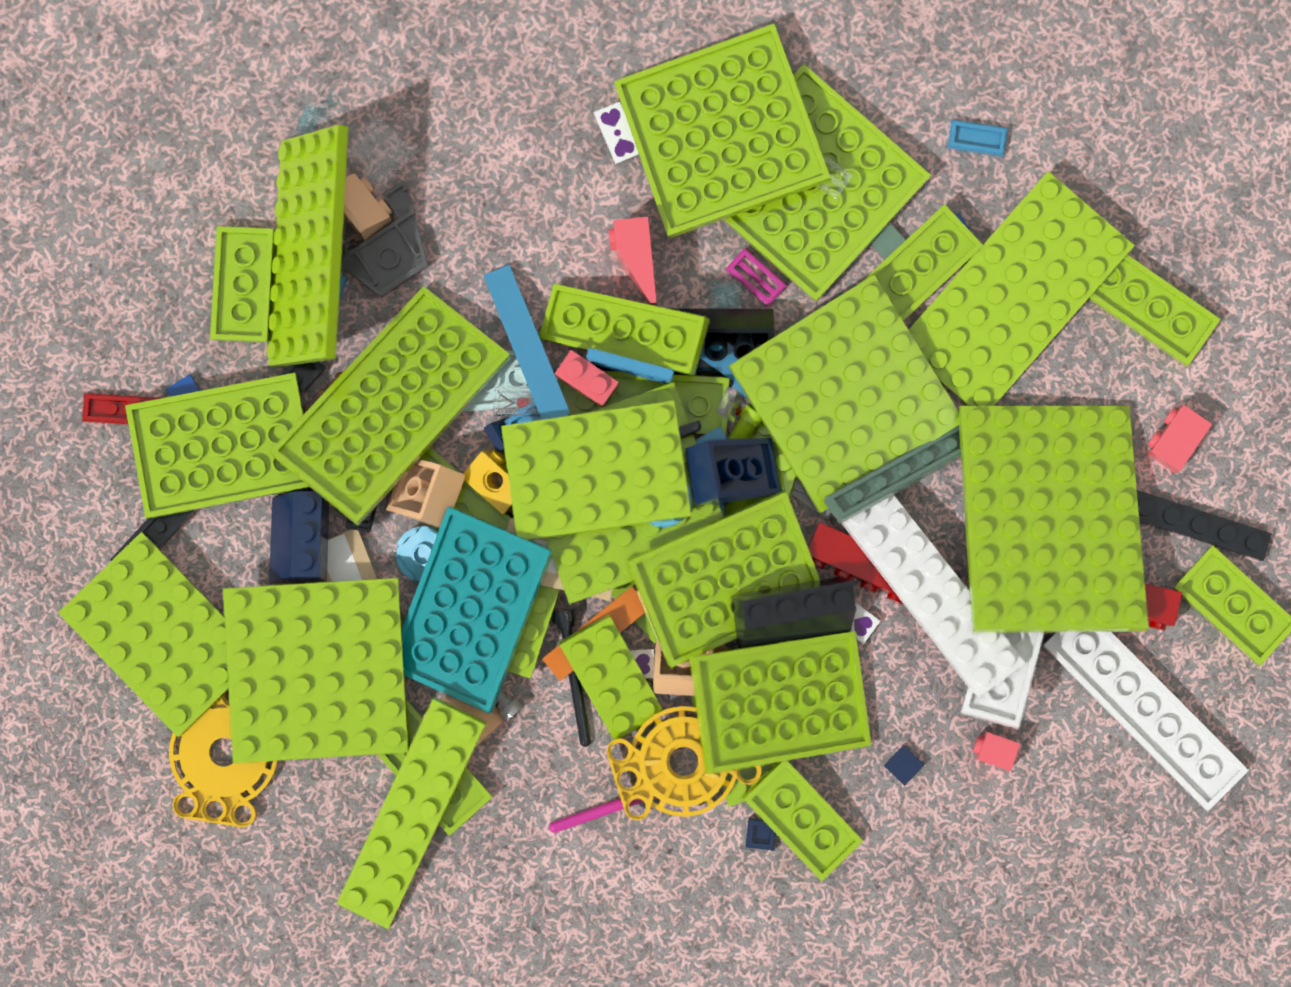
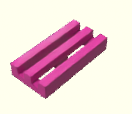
(773, 293)

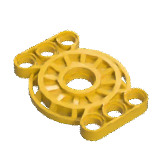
(656, 775)
(211, 780)

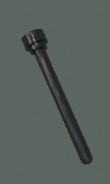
(565, 622)

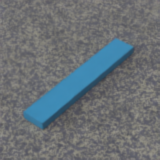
(526, 344)

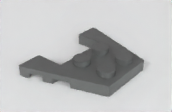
(393, 252)

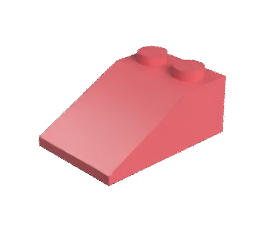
(633, 249)

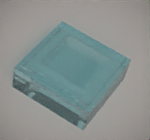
(308, 119)
(726, 295)

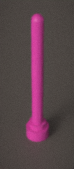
(590, 814)

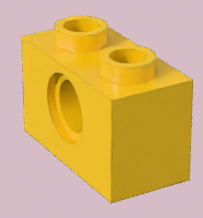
(480, 478)

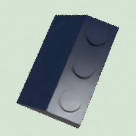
(299, 538)

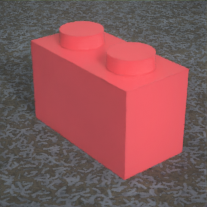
(587, 379)
(1178, 438)

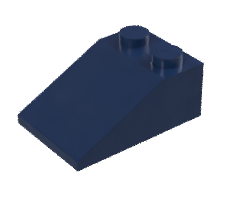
(733, 470)

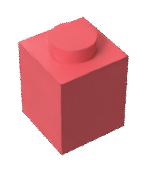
(996, 750)

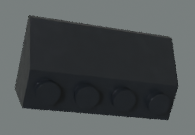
(739, 327)
(794, 612)

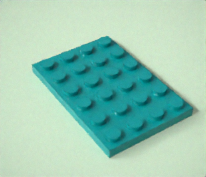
(471, 608)

